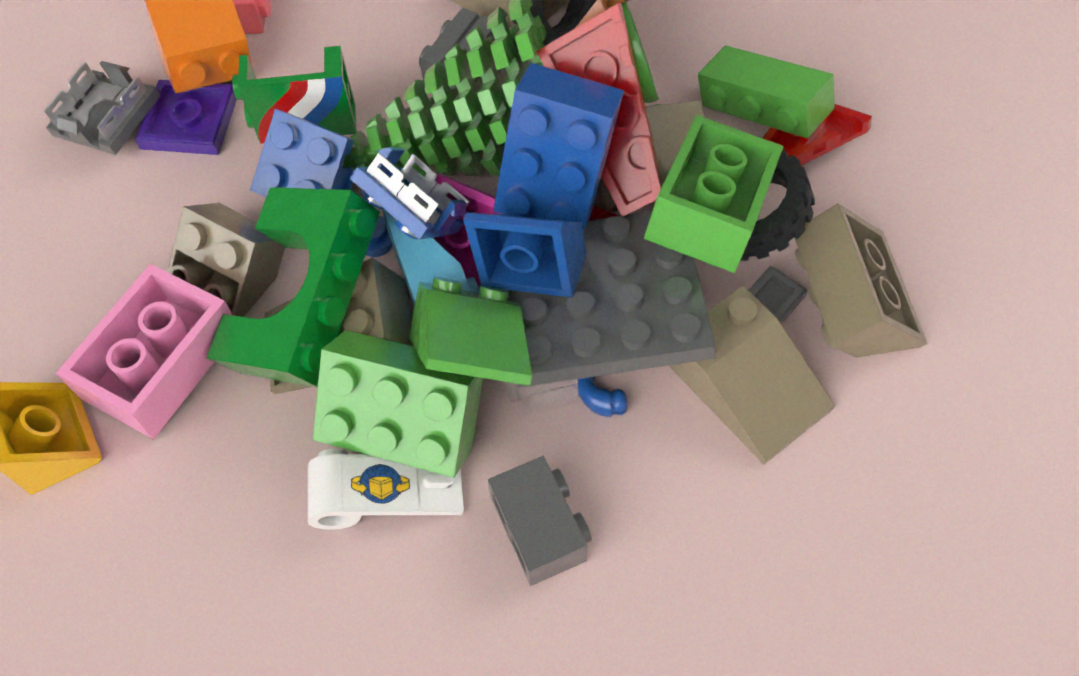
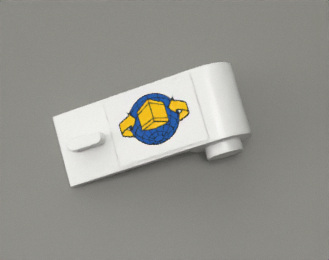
(359, 484)

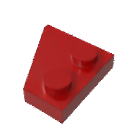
(837, 129)

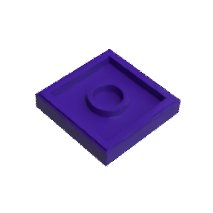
(188, 120)

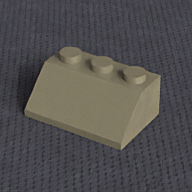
(857, 285)

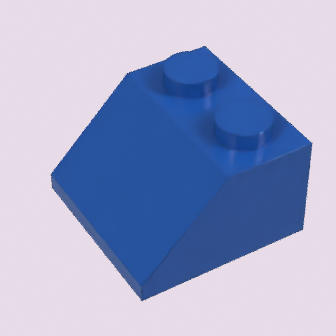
(526, 252)

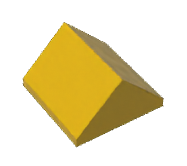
(43, 434)

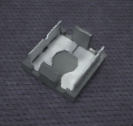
(101, 109)

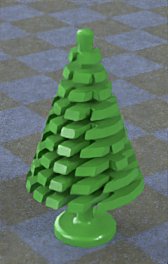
(479, 108)

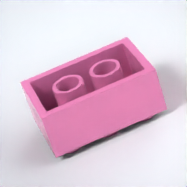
(147, 351)

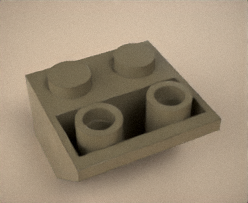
(224, 255)

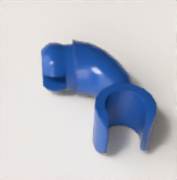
(601, 400)

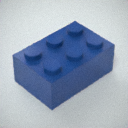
(556, 145)

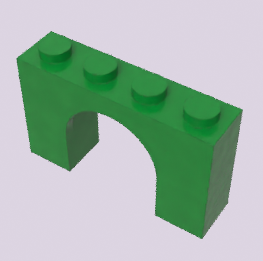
(288, 345)

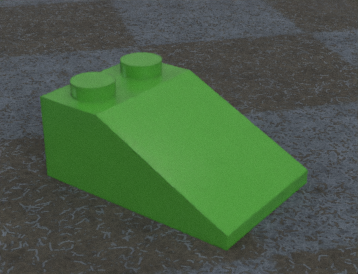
(470, 332)

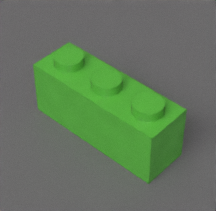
(767, 90)

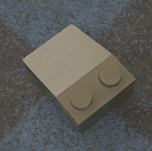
(758, 377)

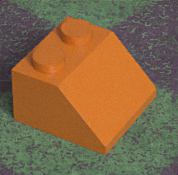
(197, 41)

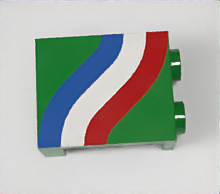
(316, 97)

